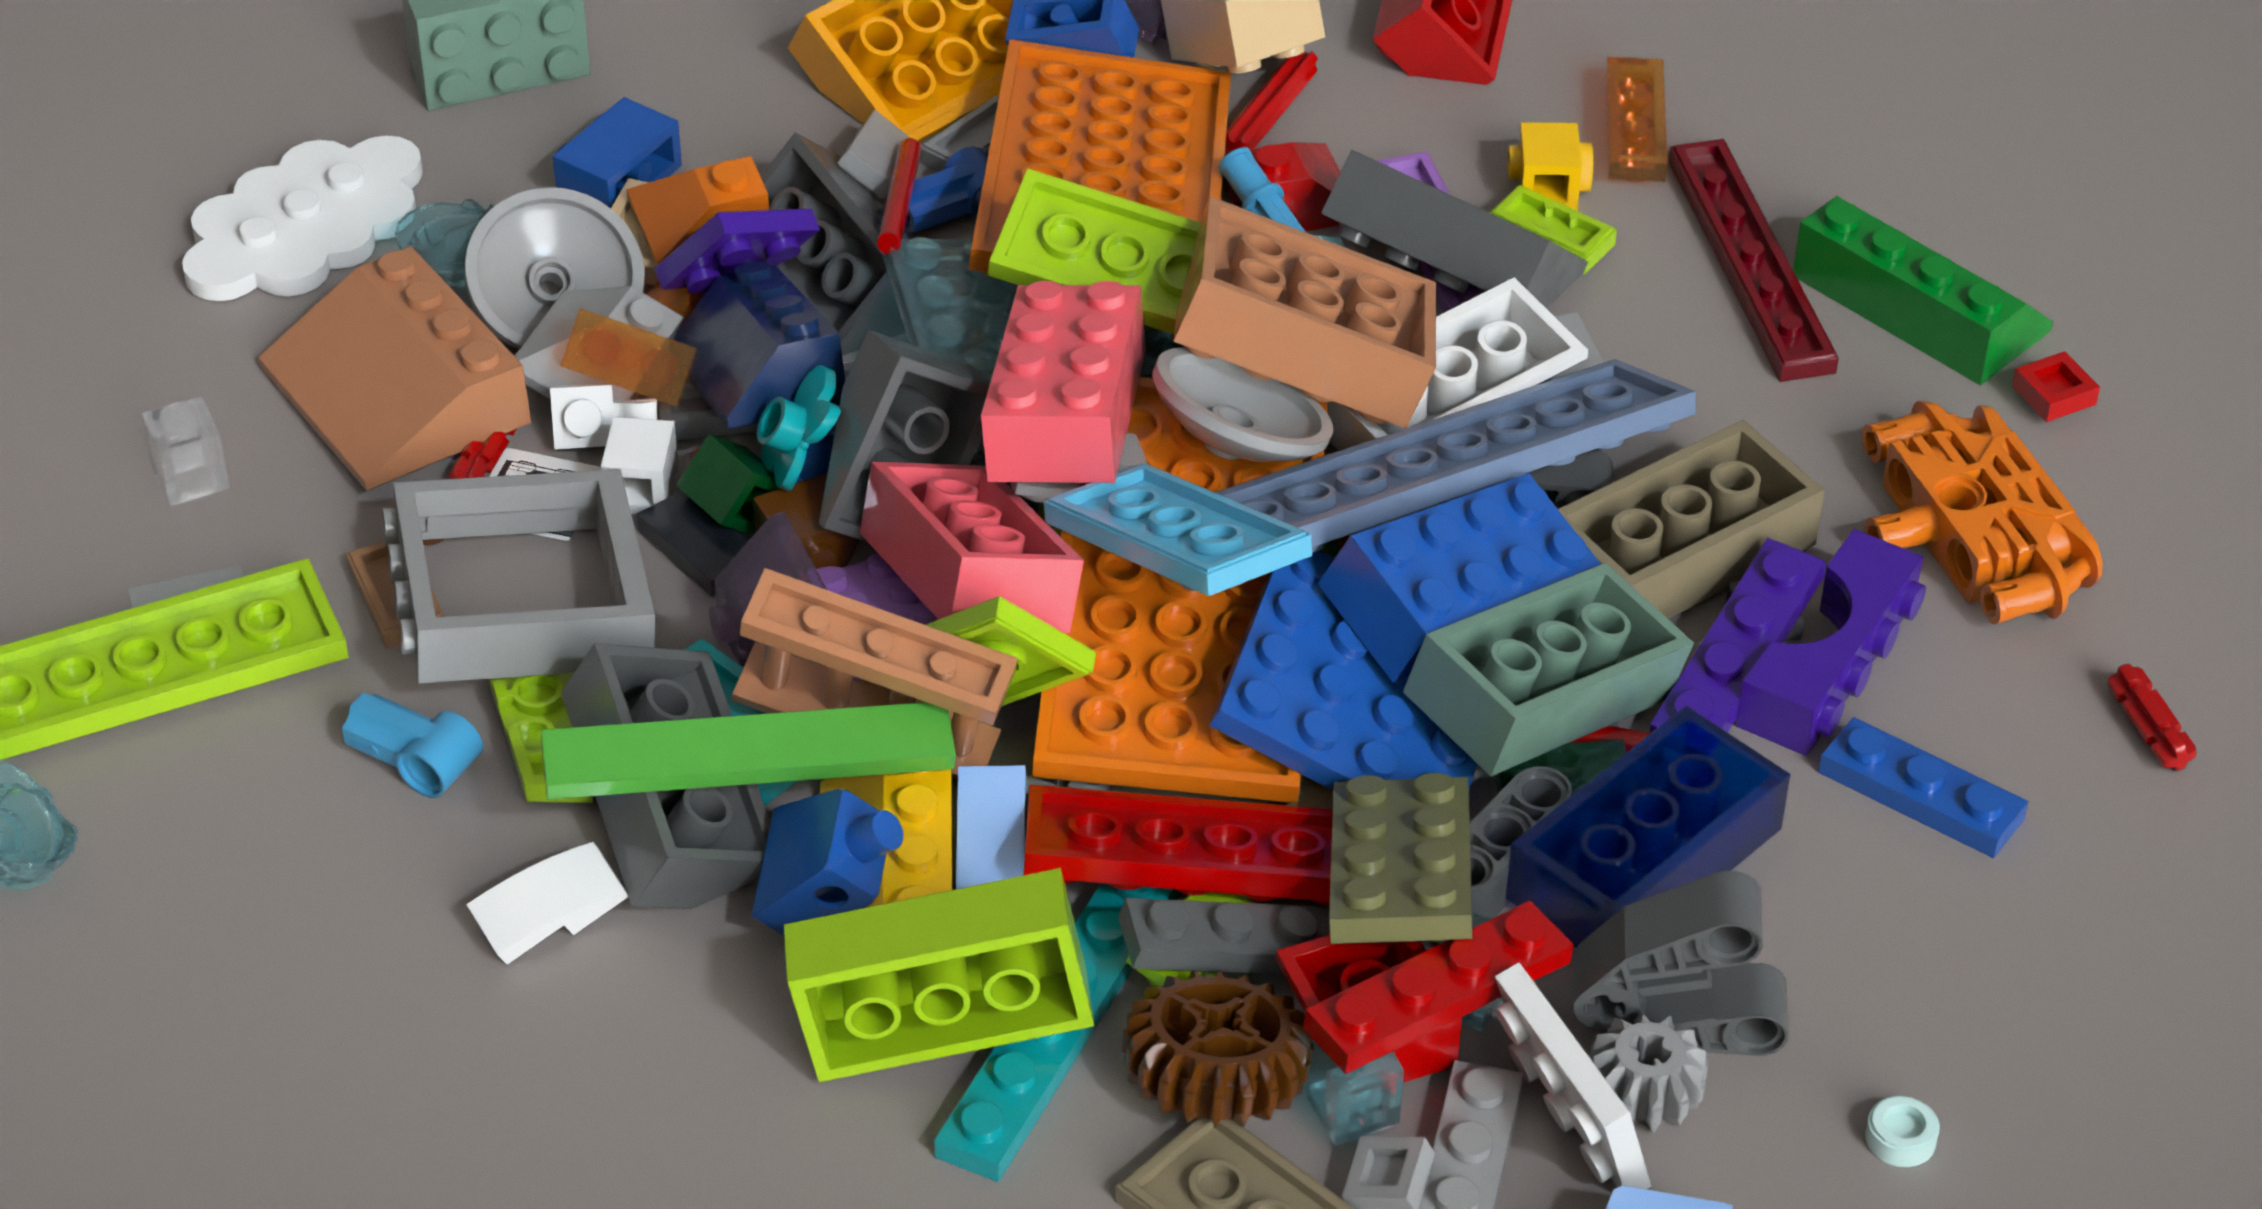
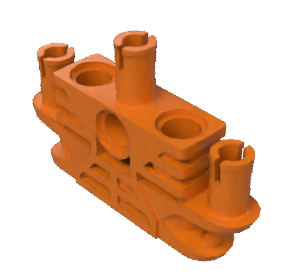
(1981, 511)

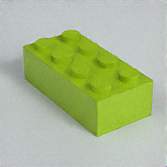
(938, 975)

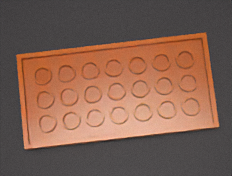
(1104, 124)
(1158, 654)

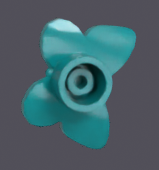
(791, 426)

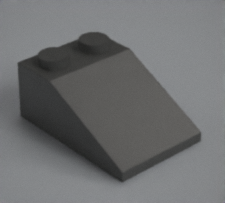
(899, 409)

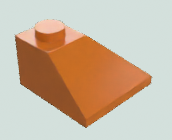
(682, 203)

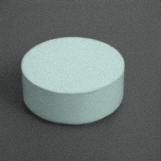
(1902, 1131)

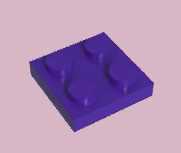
(735, 240)

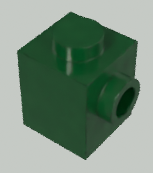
(725, 480)

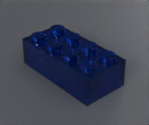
(1651, 821)

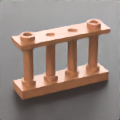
(871, 646)

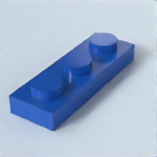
(1923, 787)

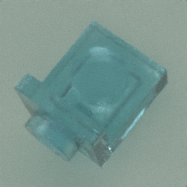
(1360, 1100)

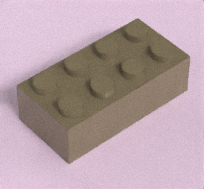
(1699, 517)

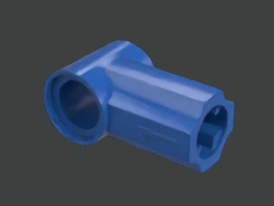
(948, 192)

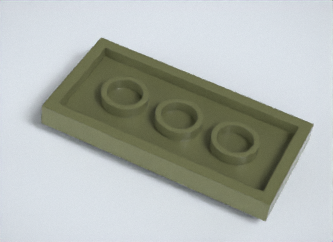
(1400, 860)

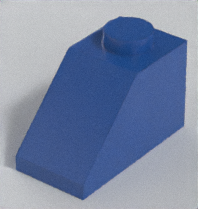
(1075, 24)

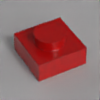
(2055, 386)

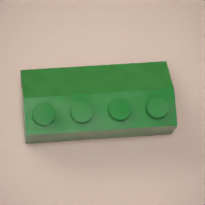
(1914, 291)

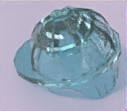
(442, 236)
(32, 832)

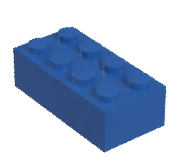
(1449, 566)

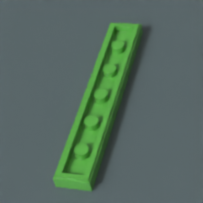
(746, 749)

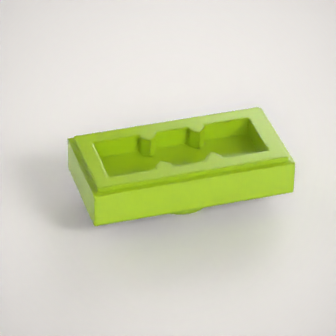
(1558, 223)

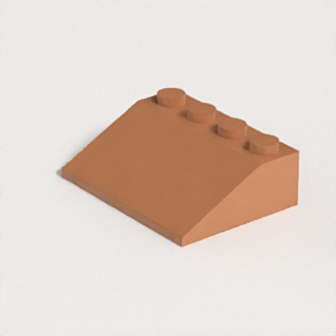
(1308, 314)
(397, 370)

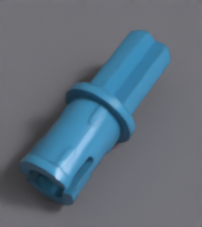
(1255, 188)

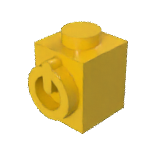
(1552, 161)

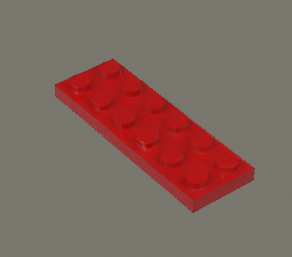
(1180, 843)

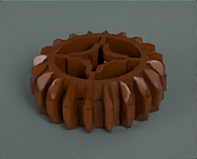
(1217, 1048)

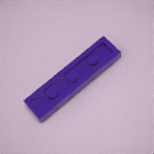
(1755, 615)

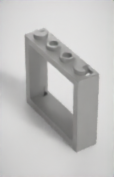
(516, 641)

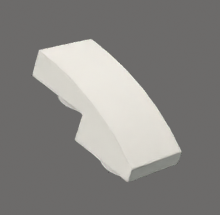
(551, 894)

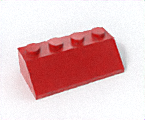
(1444, 37)

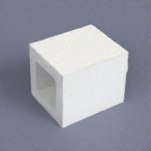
(646, 457)

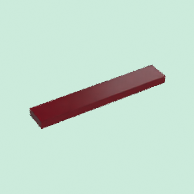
(1753, 261)

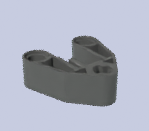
(1688, 960)

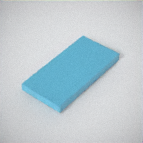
(1178, 529)

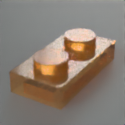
(629, 357)

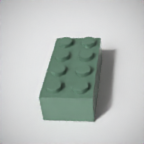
(1547, 668)

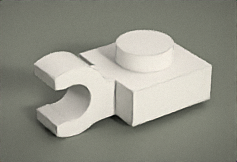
(586, 411)

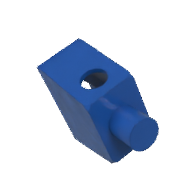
(823, 858)

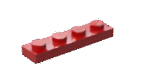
(1434, 987)

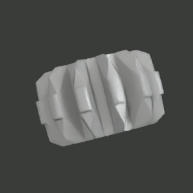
(1652, 1069)

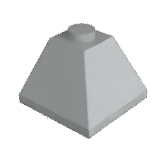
(547, 344)

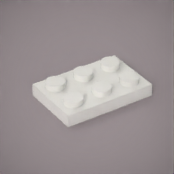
(1575, 1087)

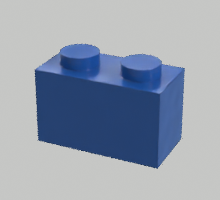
(619, 146)

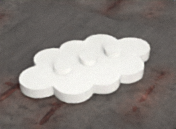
(301, 218)

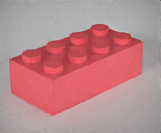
(1064, 383)
(968, 541)

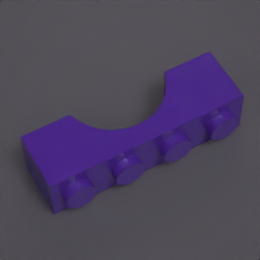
(1803, 688)

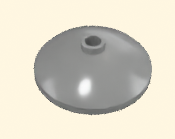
(540, 239)
(1238, 412)

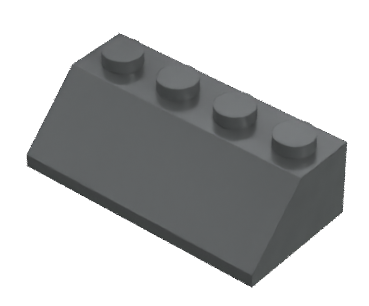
(1444, 233)
(841, 263)
(669, 843)

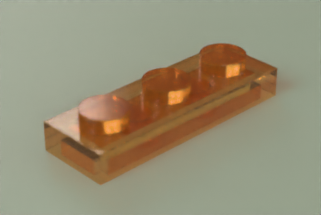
(1636, 119)

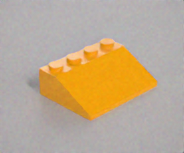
(906, 58)

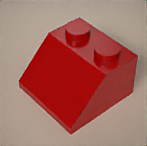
(1325, 969)

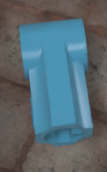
(423, 749)

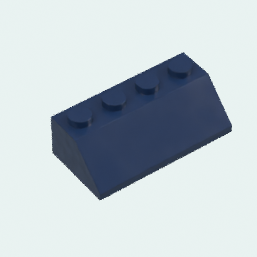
(757, 343)

